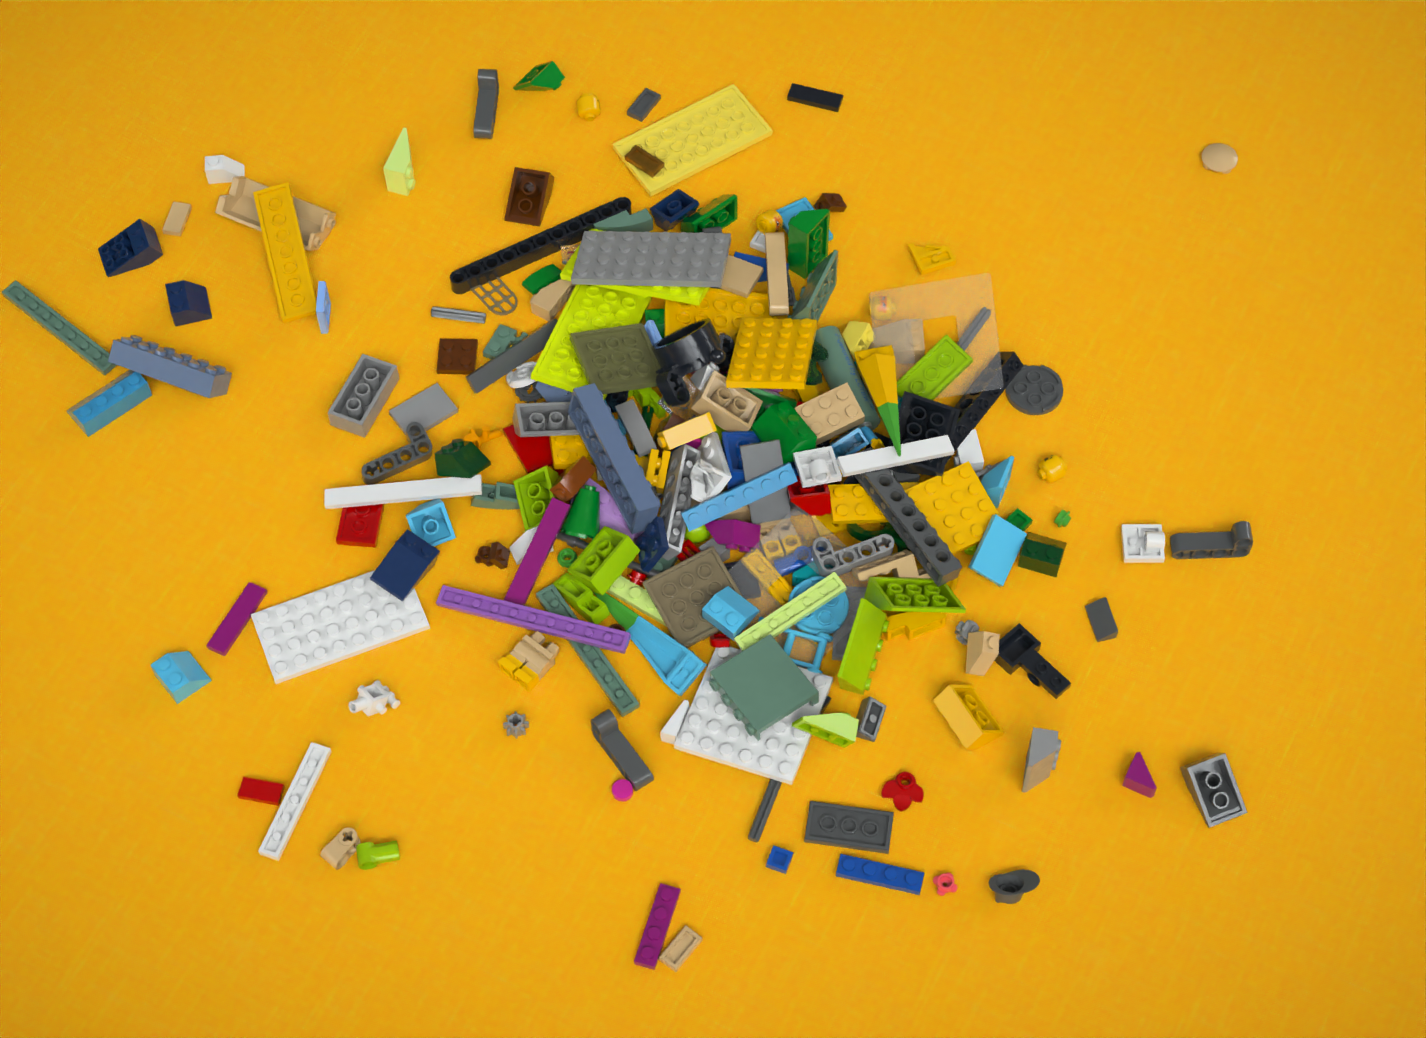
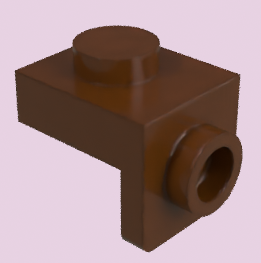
(831, 201)

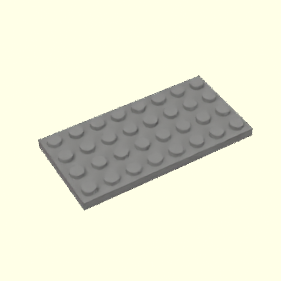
(651, 259)

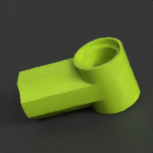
(372, 854)

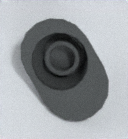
(1012, 885)

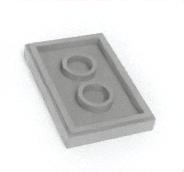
(426, 408)

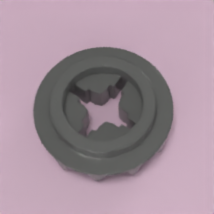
(523, 394)

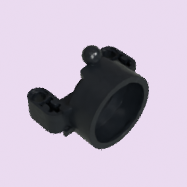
(687, 352)

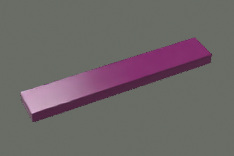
(537, 552)

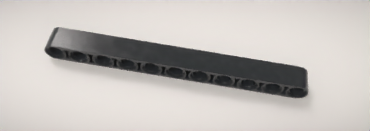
(533, 248)

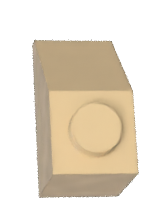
(981, 652)

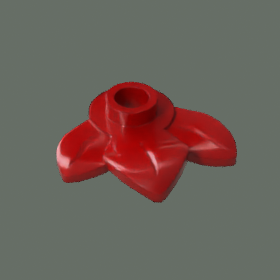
(903, 794)

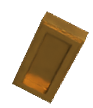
(644, 161)

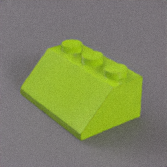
(535, 495)
(604, 560)

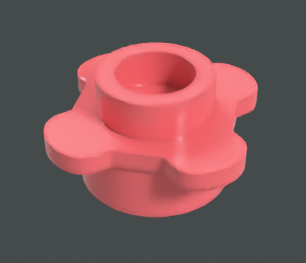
(945, 878)

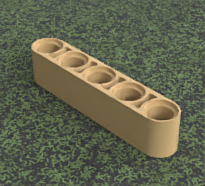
(776, 274)

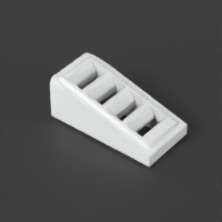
(673, 726)

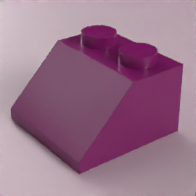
(735, 534)

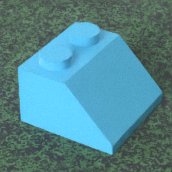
(729, 612)
(180, 674)

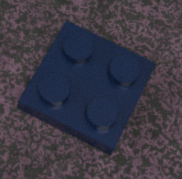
(652, 544)

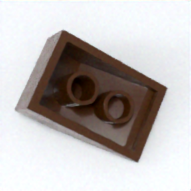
(529, 196)

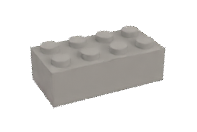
(363, 395)

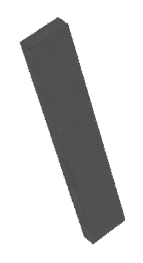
(510, 358)

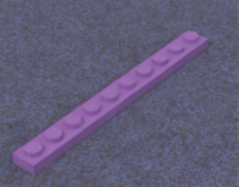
(533, 619)

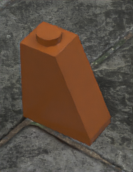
(572, 479)

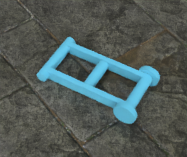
(821, 638)

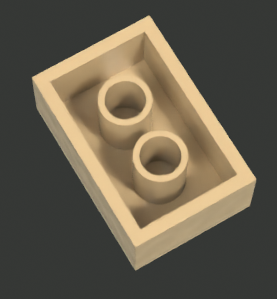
(831, 413)

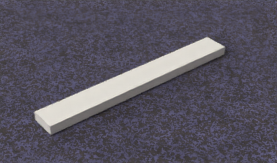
(402, 492)

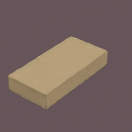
(177, 219)
(680, 948)

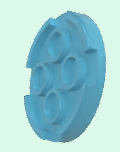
(826, 618)

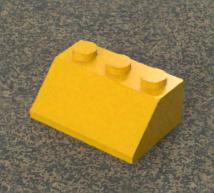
(968, 716)

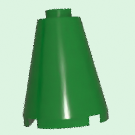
(584, 514)

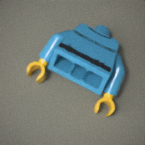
(854, 440)

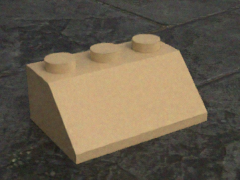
(729, 407)

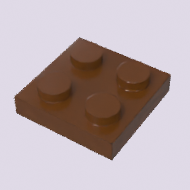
(457, 356)

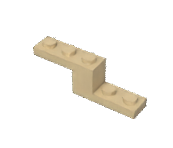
(901, 564)

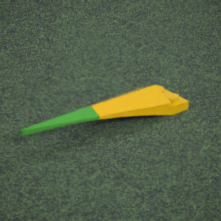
(878, 372)

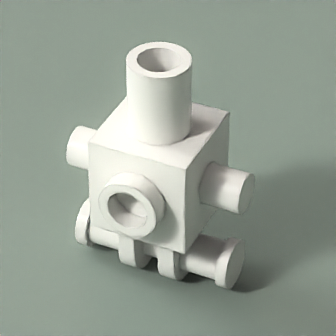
(373, 699)

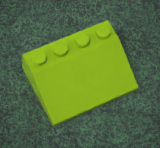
(911, 595)
(862, 648)

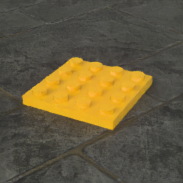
(955, 506)

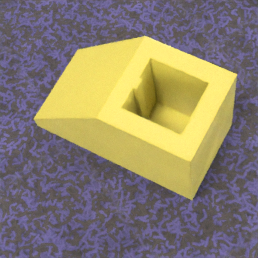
(858, 336)

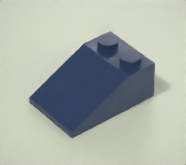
(405, 565)

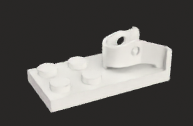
(711, 471)

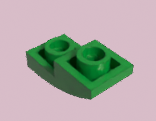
(542, 278)

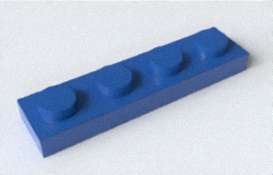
(880, 874)

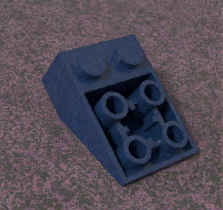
(130, 249)

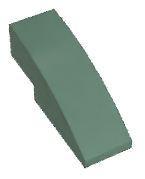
(622, 222)
(496, 497)

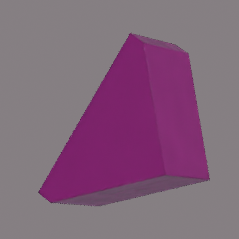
(1139, 778)

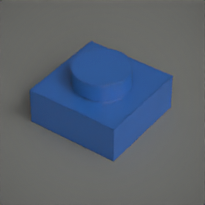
(779, 859)

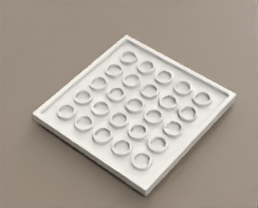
(717, 735)

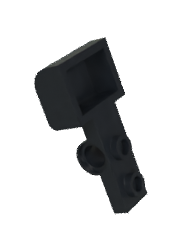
(1021, 649)

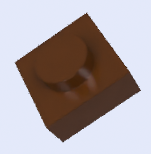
(499, 555)

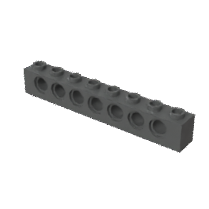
(913, 527)

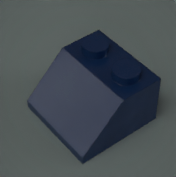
(673, 209)
(188, 302)

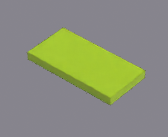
(935, 370)

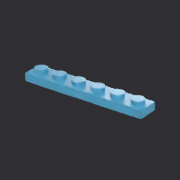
(739, 496)

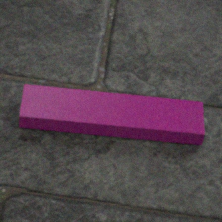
(236, 619)

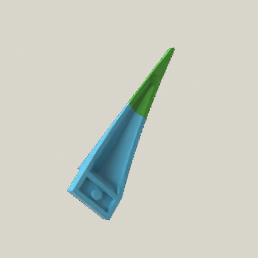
(668, 657)

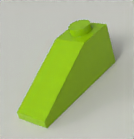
(832, 727)

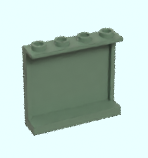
(762, 686)

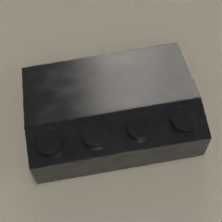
(923, 420)

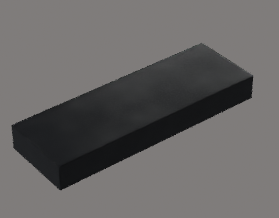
(815, 97)

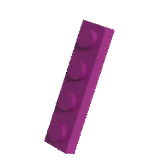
(657, 926)

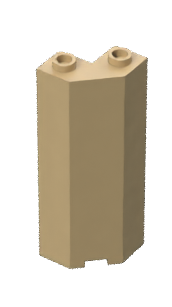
(241, 207)

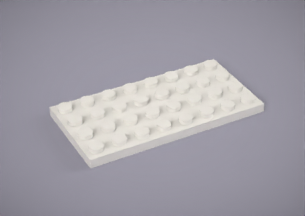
(334, 625)

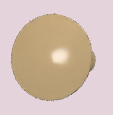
(1219, 158)

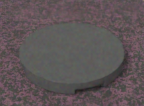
(1035, 390)

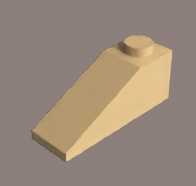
(551, 299)

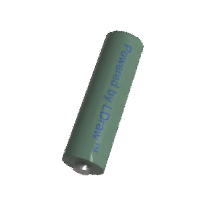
(841, 369)

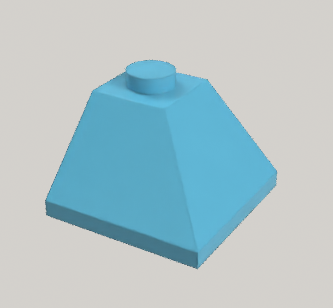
(997, 480)
(431, 522)

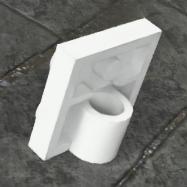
(817, 466)
(1143, 543)

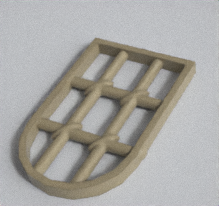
(497, 304)

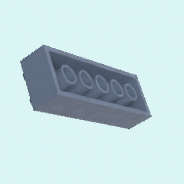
(170, 366)

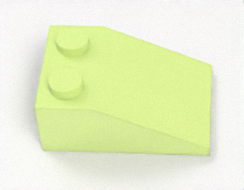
(399, 167)

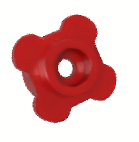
(636, 577)

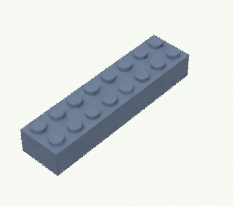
(613, 457)

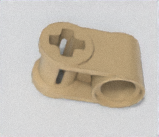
(340, 848)

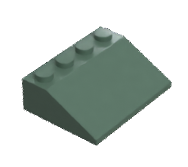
(818, 290)

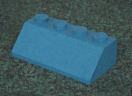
(110, 402)

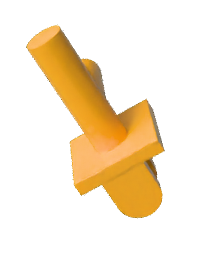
(485, 436)

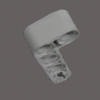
(852, 552)

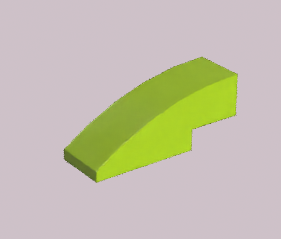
(581, 599)

